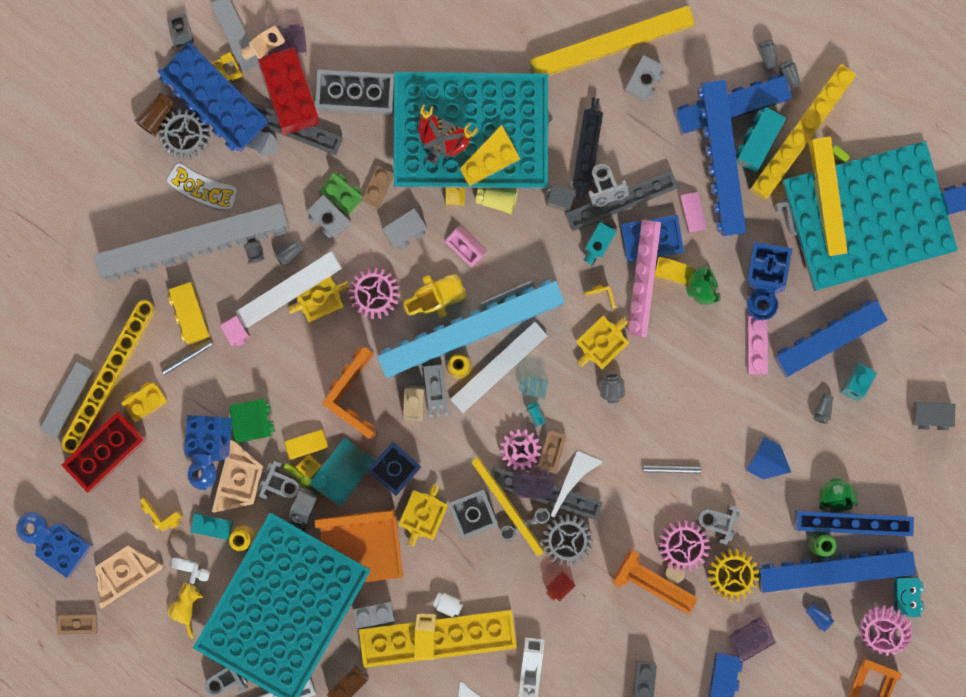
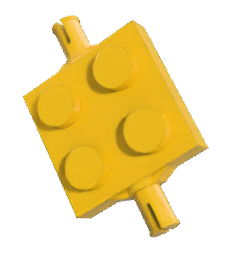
(320, 300)
(602, 342)
(423, 515)

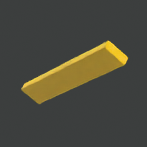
(507, 505)

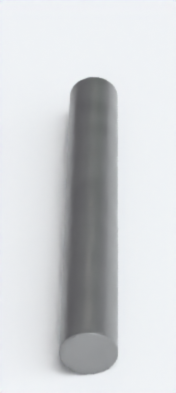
(501, 296)
(186, 357)
(671, 469)

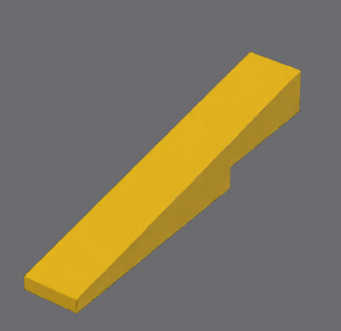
(828, 195)

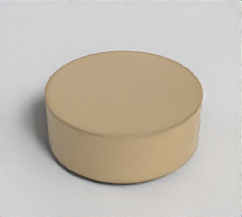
(674, 576)

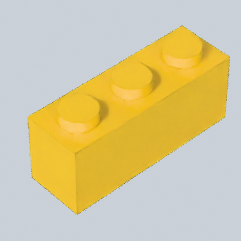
(189, 313)

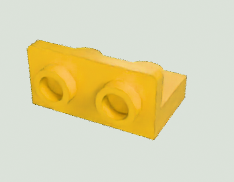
(144, 401)

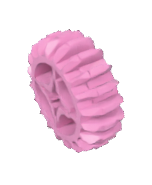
(380, 277)
(679, 529)
(885, 637)

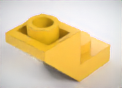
(425, 636)

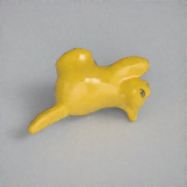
(182, 609)

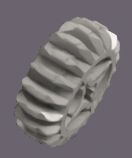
(184, 143)
(557, 526)

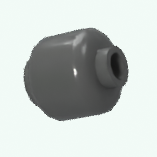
(612, 388)

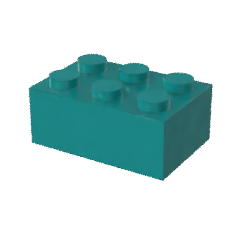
(759, 139)

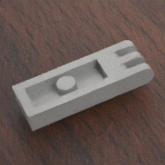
(435, 390)

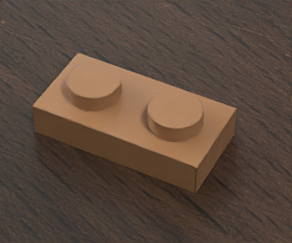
(378, 187)
(552, 451)
(76, 624)

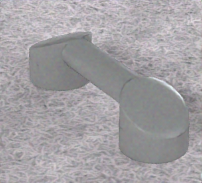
(541, 516)

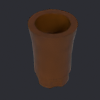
(155, 114)

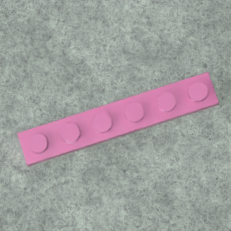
(644, 278)

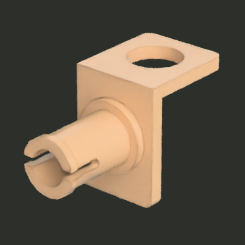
(261, 44)

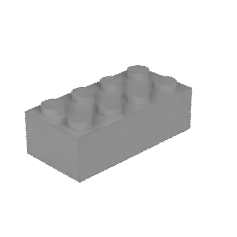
(354, 92)

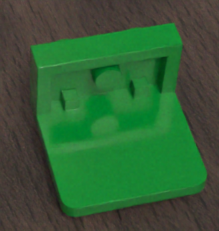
(251, 420)

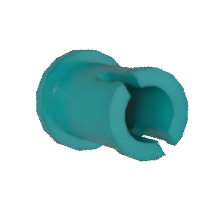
(535, 413)

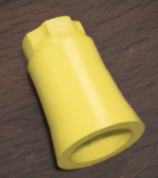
(498, 198)

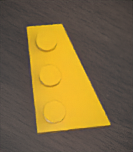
(490, 158)

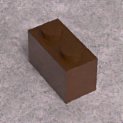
(349, 683)

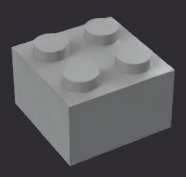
(472, 514)

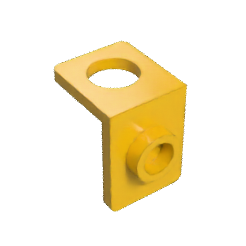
(597, 289)

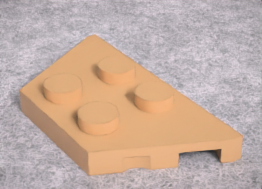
(238, 480)
(123, 573)

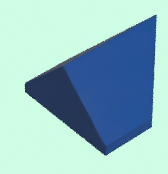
(768, 460)

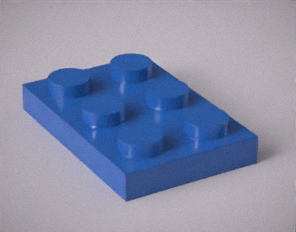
(669, 239)

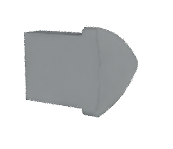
(264, 143)

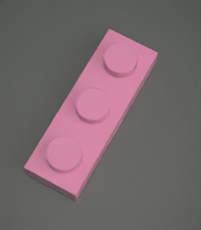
(757, 345)

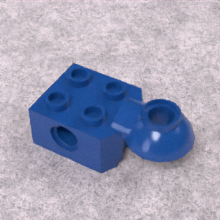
(767, 277)
(206, 442)
(55, 545)

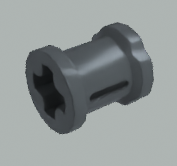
(254, 252)

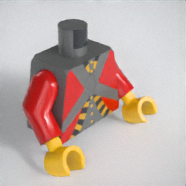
(441, 136)

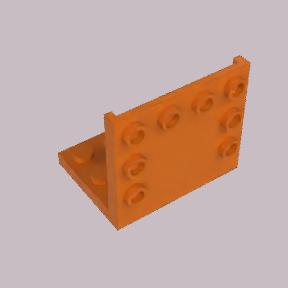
(339, 388)
(368, 539)

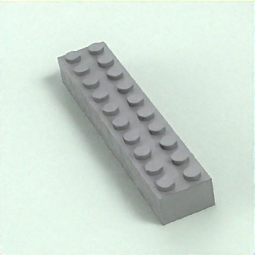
(192, 241)

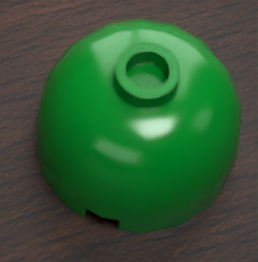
(703, 286)
(837, 495)

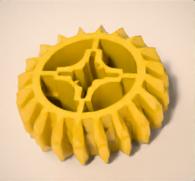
(727, 581)

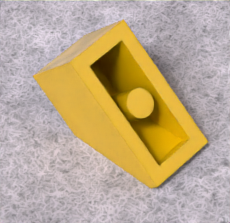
(672, 271)

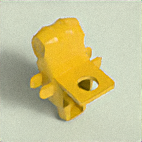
(436, 296)

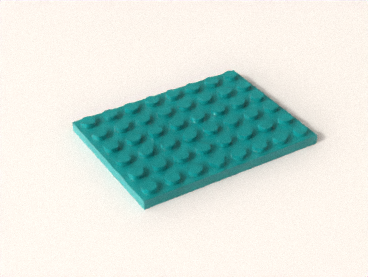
(486, 102)
(888, 214)
(281, 608)

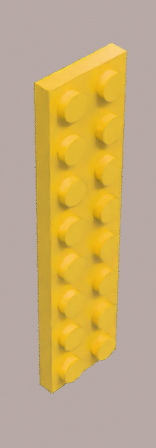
(452, 638)

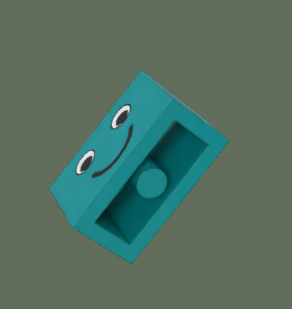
(908, 596)

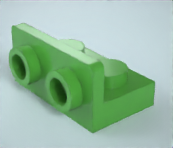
(341, 194)

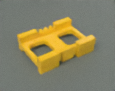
(225, 59)

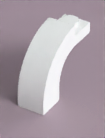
(531, 667)

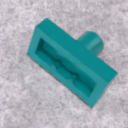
(211, 526)

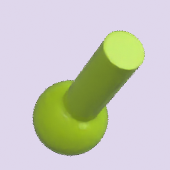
(304, 481)

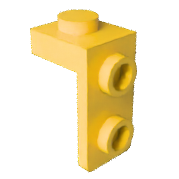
(172, 521)

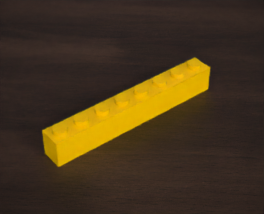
(802, 132)

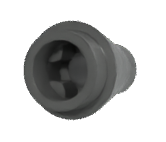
(768, 53)
(790, 71)
(288, 252)
(824, 409)

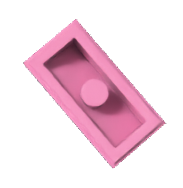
(693, 212)
(466, 246)

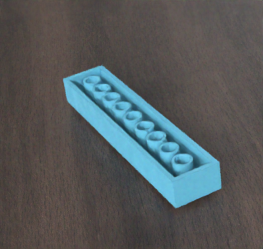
(470, 330)

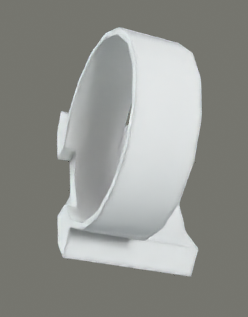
(189, 566)

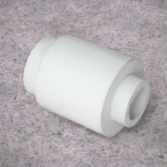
(447, 604)

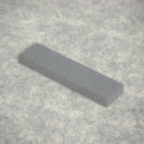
(234, 32)
(67, 399)

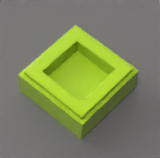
(840, 155)

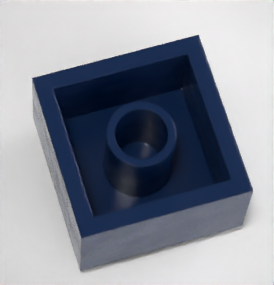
(394, 468)

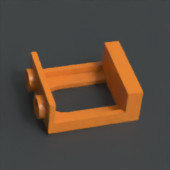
(888, 685)

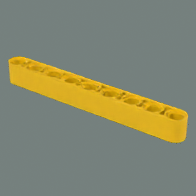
(613, 42)
(116, 370)

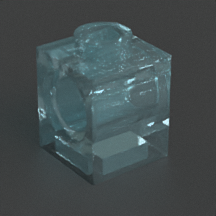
(533, 387)

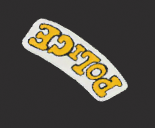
(201, 188)

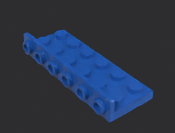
(213, 97)

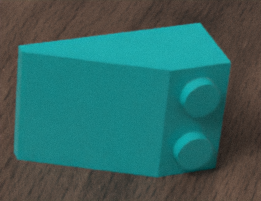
(342, 472)

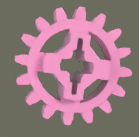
(529, 439)

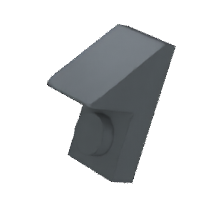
(180, 30)

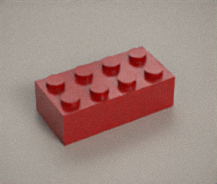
(288, 91)
(103, 452)

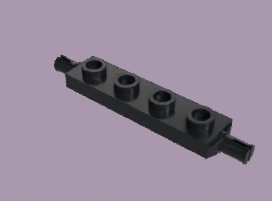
(587, 148)

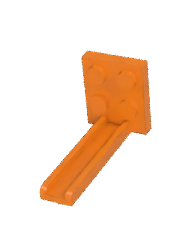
(632, 571)

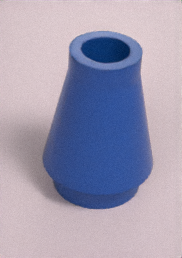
(820, 618)

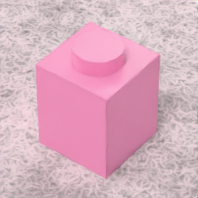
(235, 331)

